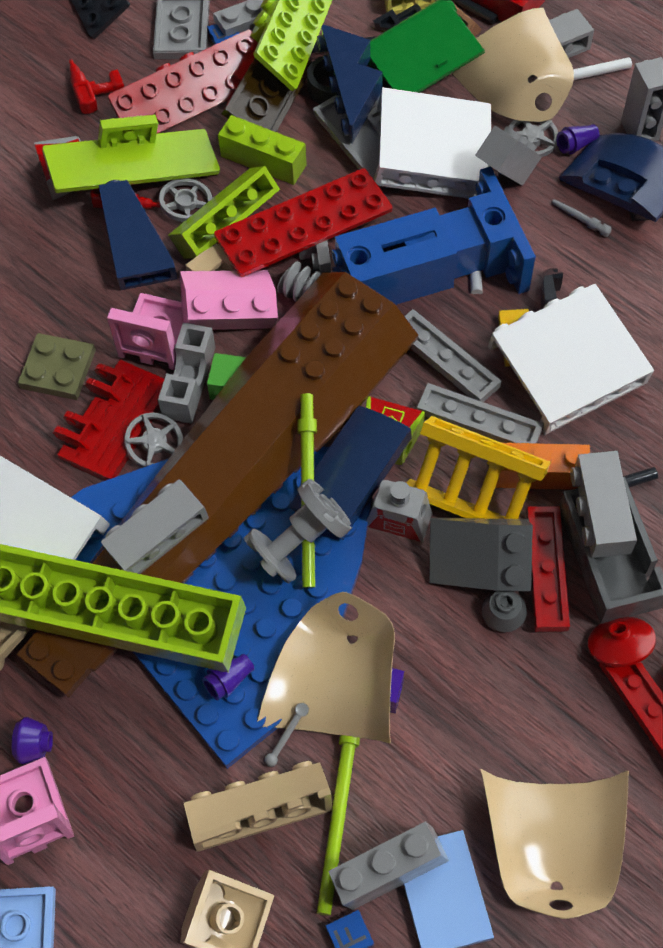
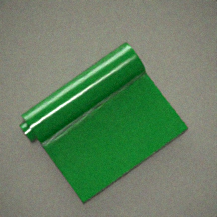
(424, 48)

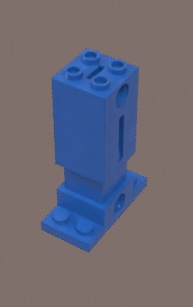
(429, 250)

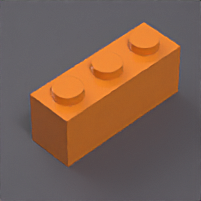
(558, 475)

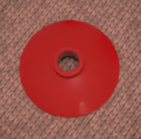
(622, 642)

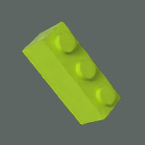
(259, 146)

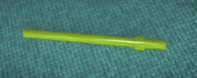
(307, 428)
(337, 821)

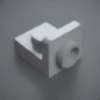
(320, 257)

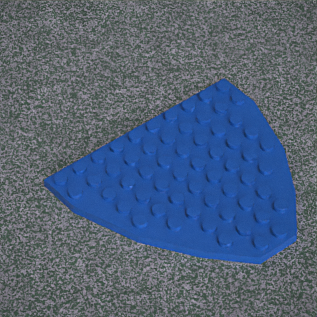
(270, 603)

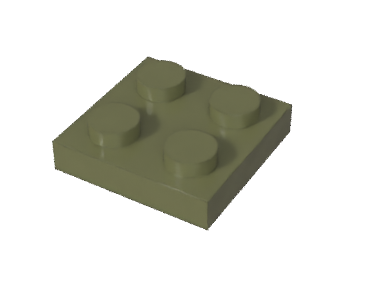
(57, 366)

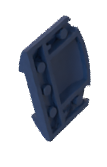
(621, 171)

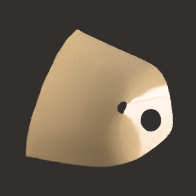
(512, 54)
(338, 680)
(559, 836)

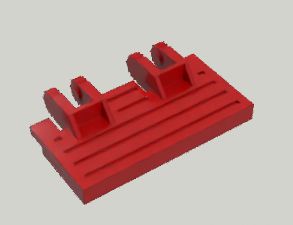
(104, 424)

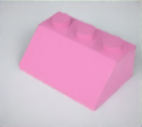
(228, 300)

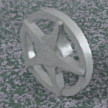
(535, 134)
(183, 199)
(153, 439)

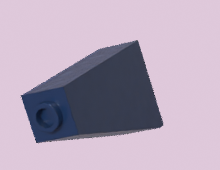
(135, 244)

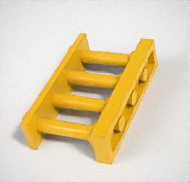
(469, 446)

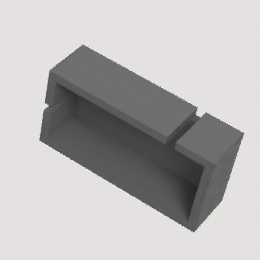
(616, 582)

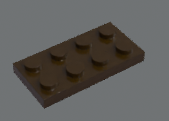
(262, 97)

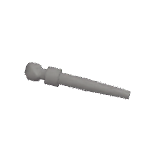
(592, 223)

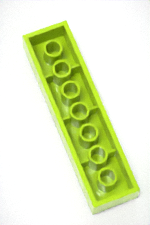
(119, 608)

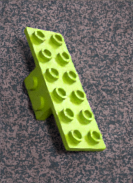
(287, 36)
(130, 152)

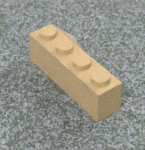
(258, 805)

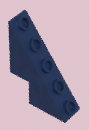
(350, 78)

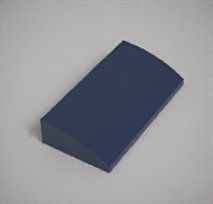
(359, 460)

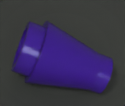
(576, 137)
(222, 684)

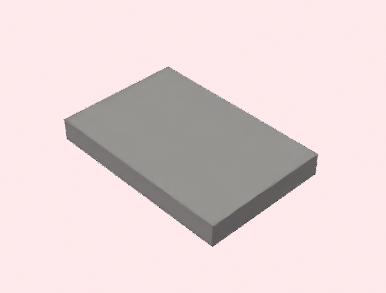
(180, 28)

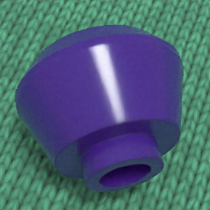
(30, 740)

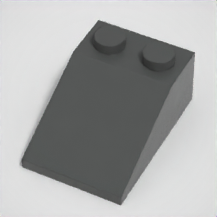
(481, 553)

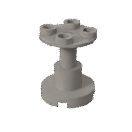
(307, 523)

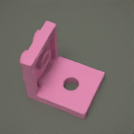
(148, 330)
(40, 824)

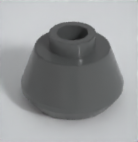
(504, 611)

